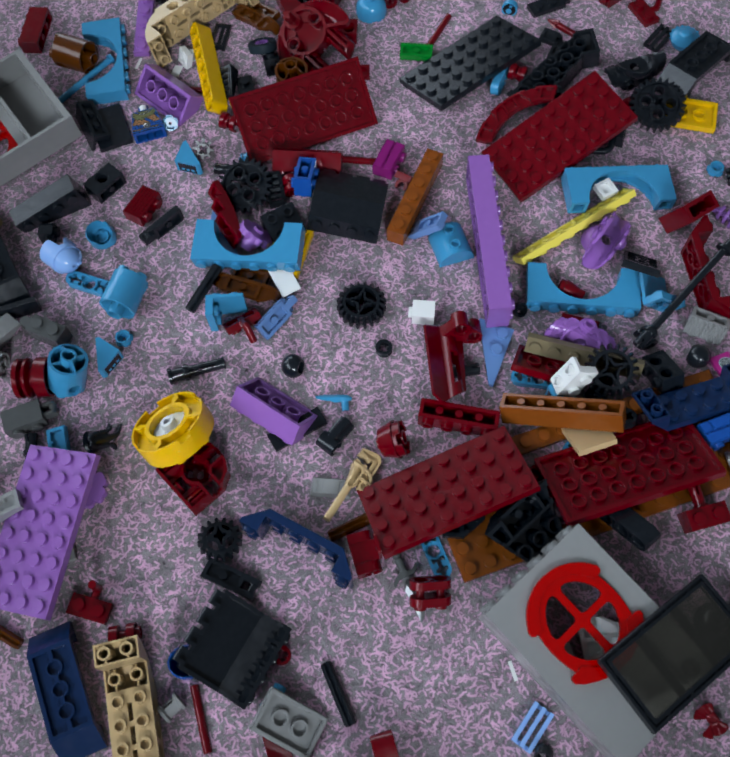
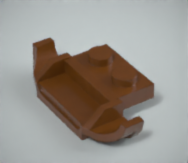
(259, 16)
(250, 283)

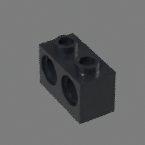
(663, 372)

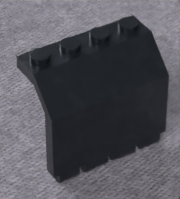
(347, 206)
(232, 647)

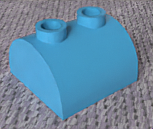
(450, 245)

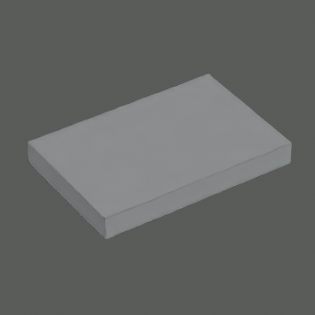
(288, 723)

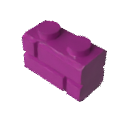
(389, 159)

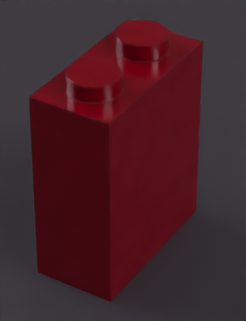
(689, 212)

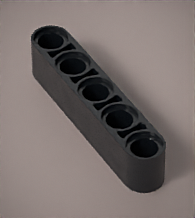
(633, 528)

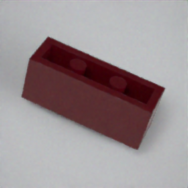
(35, 30)

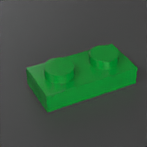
(416, 51)

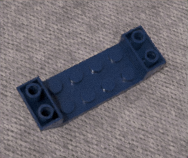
(687, 404)
(259, 523)
(63, 693)

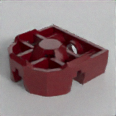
(197, 497)

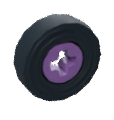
(262, 45)

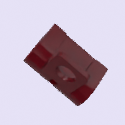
(365, 553)

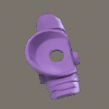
(591, 239)
(580, 332)

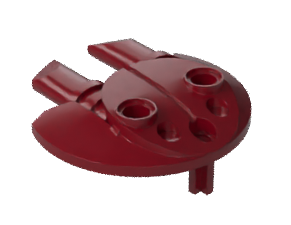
(313, 37)

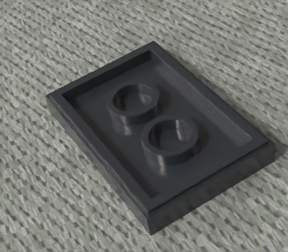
(117, 127)
(641, 263)

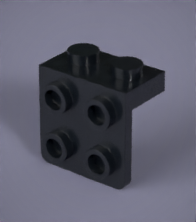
(275, 219)

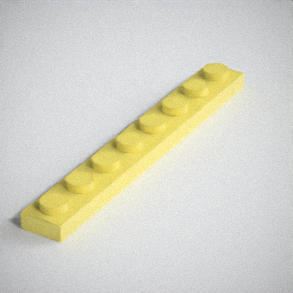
(573, 226)

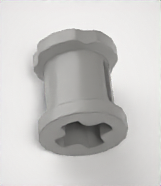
(171, 707)

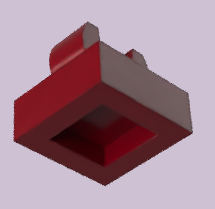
(403, 178)

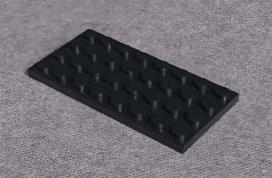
(469, 62)

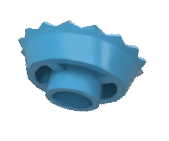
(683, 36)

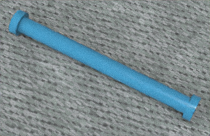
(109, 59)

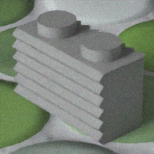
(706, 325)

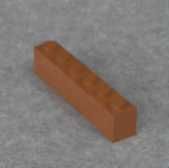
(415, 197)
(563, 412)

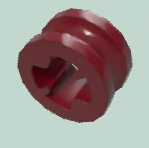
(285, 649)

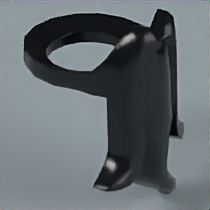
(100, 439)

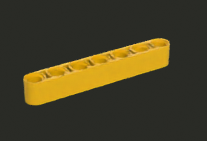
(208, 68)

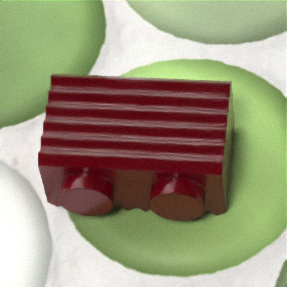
(143, 205)

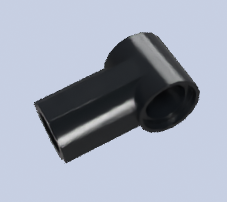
(333, 438)

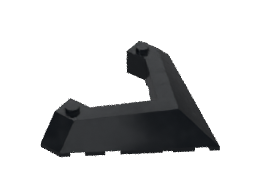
(564, 65)

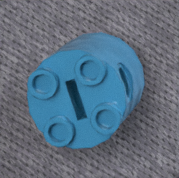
(123, 293)
(67, 370)

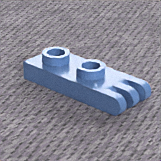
(428, 225)

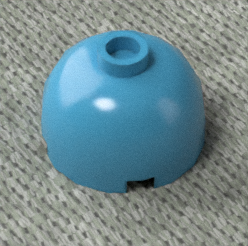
(371, 10)

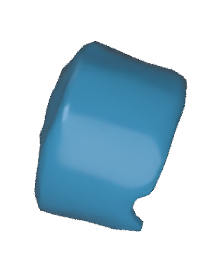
(100, 235)

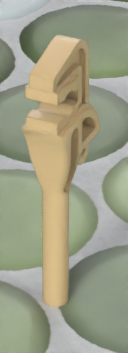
(358, 477)

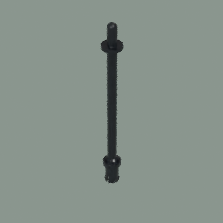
(650, 331)

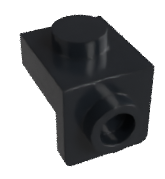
(270, 61)

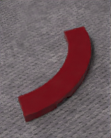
(512, 105)

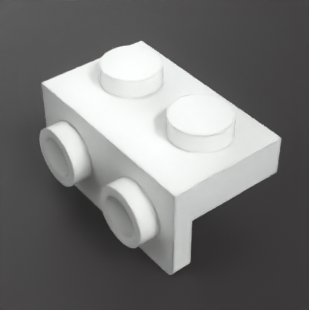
(572, 377)

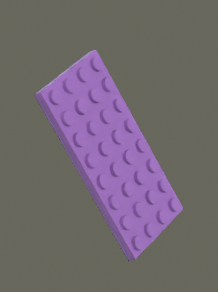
(42, 536)

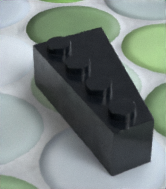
(50, 204)

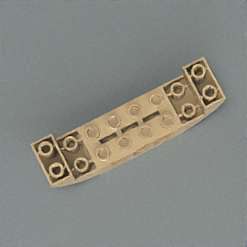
(174, 19)
(130, 698)

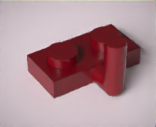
(644, 13)
(243, 321)
(90, 607)

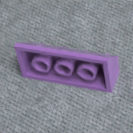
(167, 93)
(272, 410)

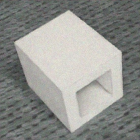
(422, 312)

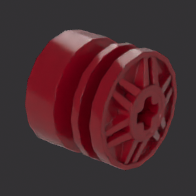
(30, 378)

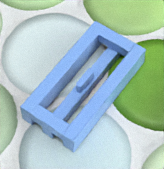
(543, 710)

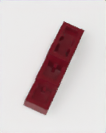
(226, 215)

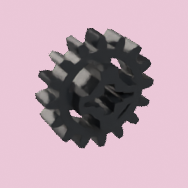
(211, 545)

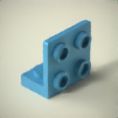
(655, 293)
(219, 304)

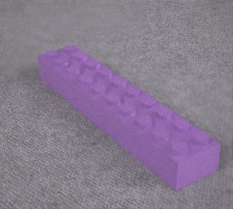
(489, 242)

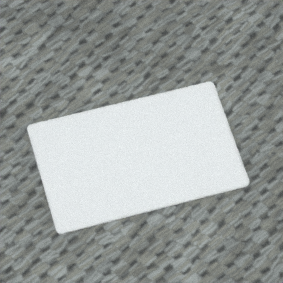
(285, 282)

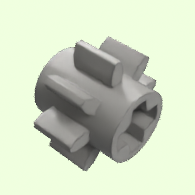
(204, 144)

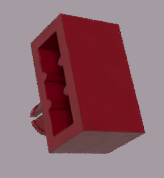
(702, 514)

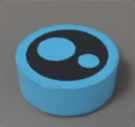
(509, 7)

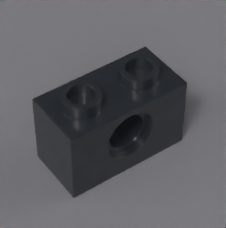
(104, 183)

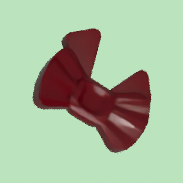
(716, 726)

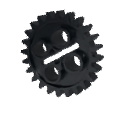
(668, 95)
(251, 170)

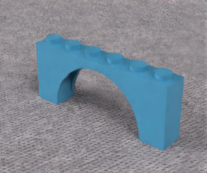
(113, 85)
(651, 180)
(282, 255)
(544, 295)

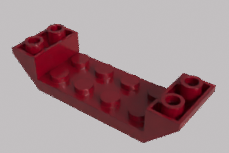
(695, 258)

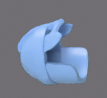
(62, 257)

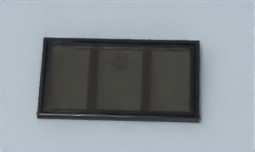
(672, 654)

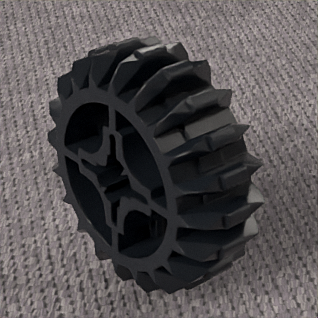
(348, 299)
(614, 378)

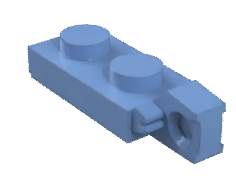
(275, 316)

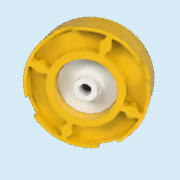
(173, 430)

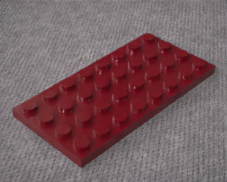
(304, 109)
(559, 136)
(632, 472)
(447, 491)

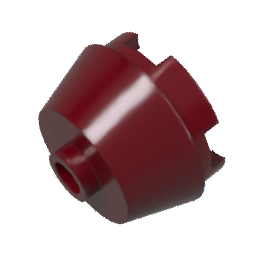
(392, 440)

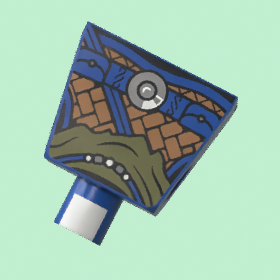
(147, 125)

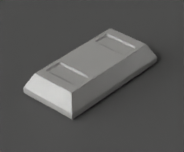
(327, 487)

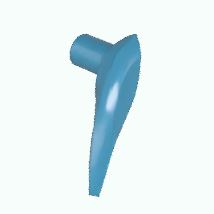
(343, 399)

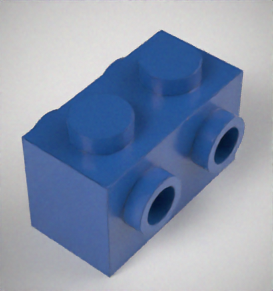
(305, 176)

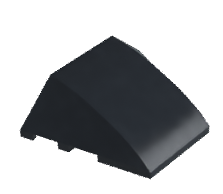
(526, 524)

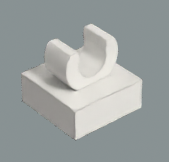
(186, 57)
(605, 189)

